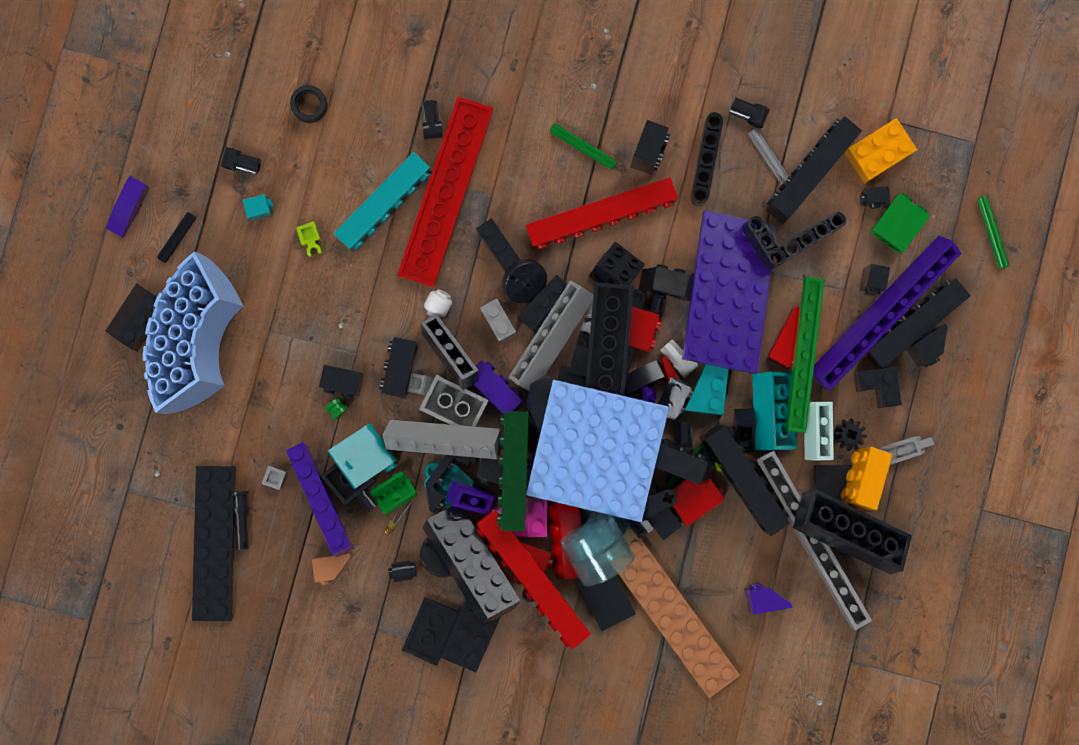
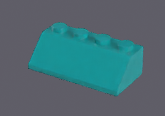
(770, 410)

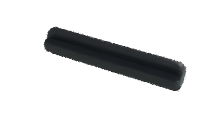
(176, 237)

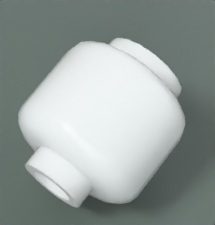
(438, 303)

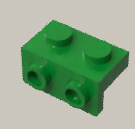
(394, 493)

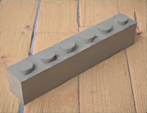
(552, 335)
(442, 439)

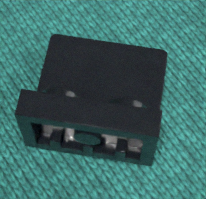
(616, 266)

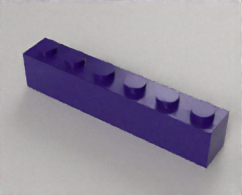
(320, 499)

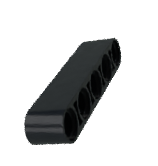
(706, 150)

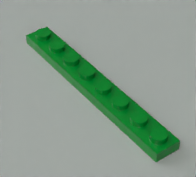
(804, 354)

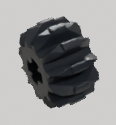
(851, 427)

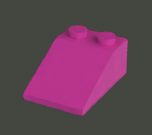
(535, 517)

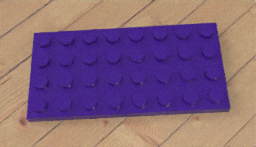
(727, 297)

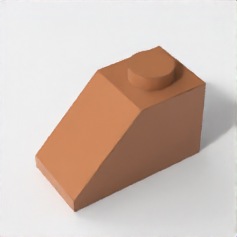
(329, 567)

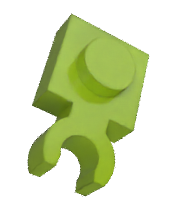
(309, 236)

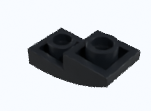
(644, 376)

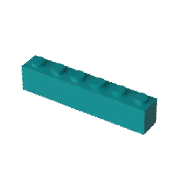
(383, 202)

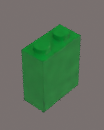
(900, 223)

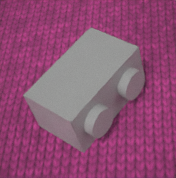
(498, 320)

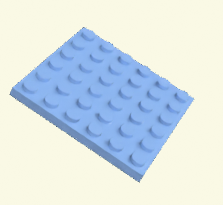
(597, 450)

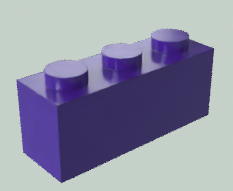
(496, 388)

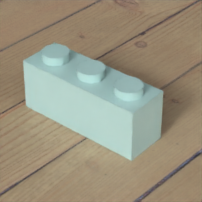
(819, 432)

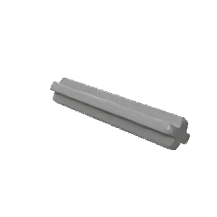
(768, 155)

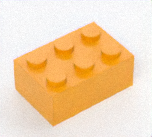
(880, 150)
(866, 478)

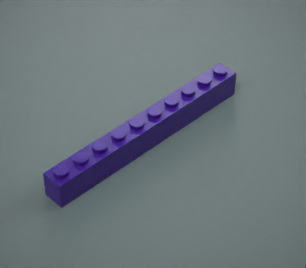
(885, 312)

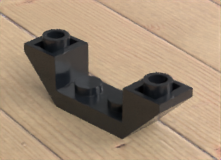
(435, 499)

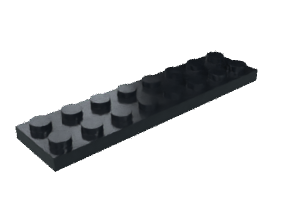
(213, 543)

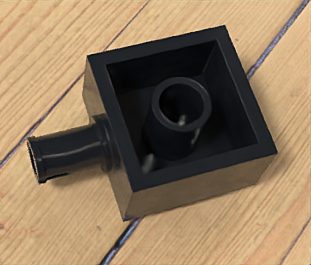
(345, 492)

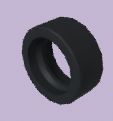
(312, 90)

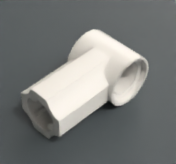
(674, 355)

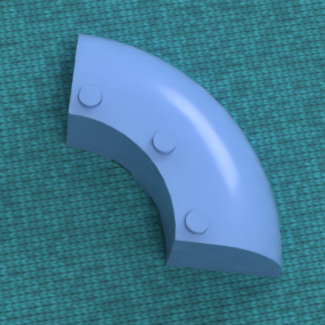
(187, 335)

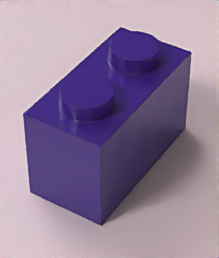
(470, 497)

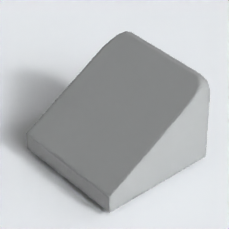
(419, 384)

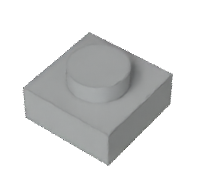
(274, 477)

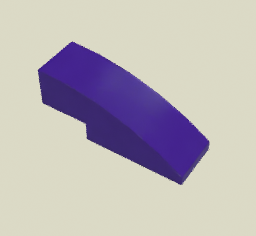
(127, 206)

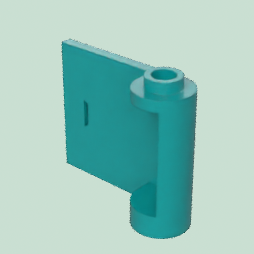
(362, 456)

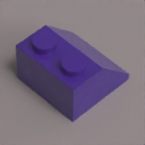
(763, 599)

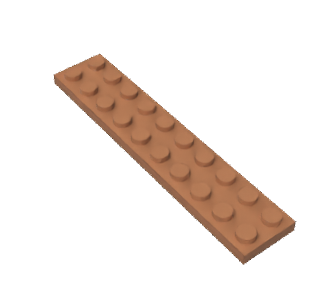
(676, 619)

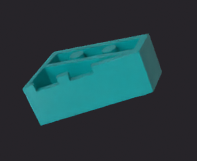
(709, 391)

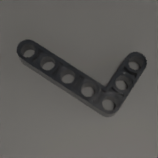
(795, 243)

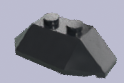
(538, 400)

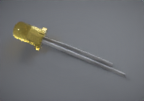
(392, 525)

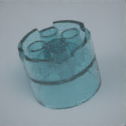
(597, 550)

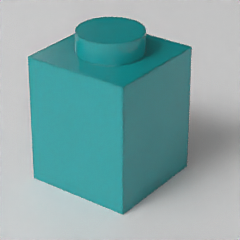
(258, 207)

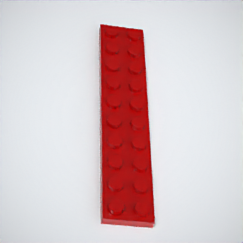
(445, 192)

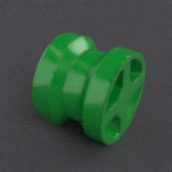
(336, 408)

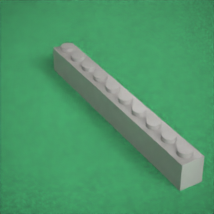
(819, 553)

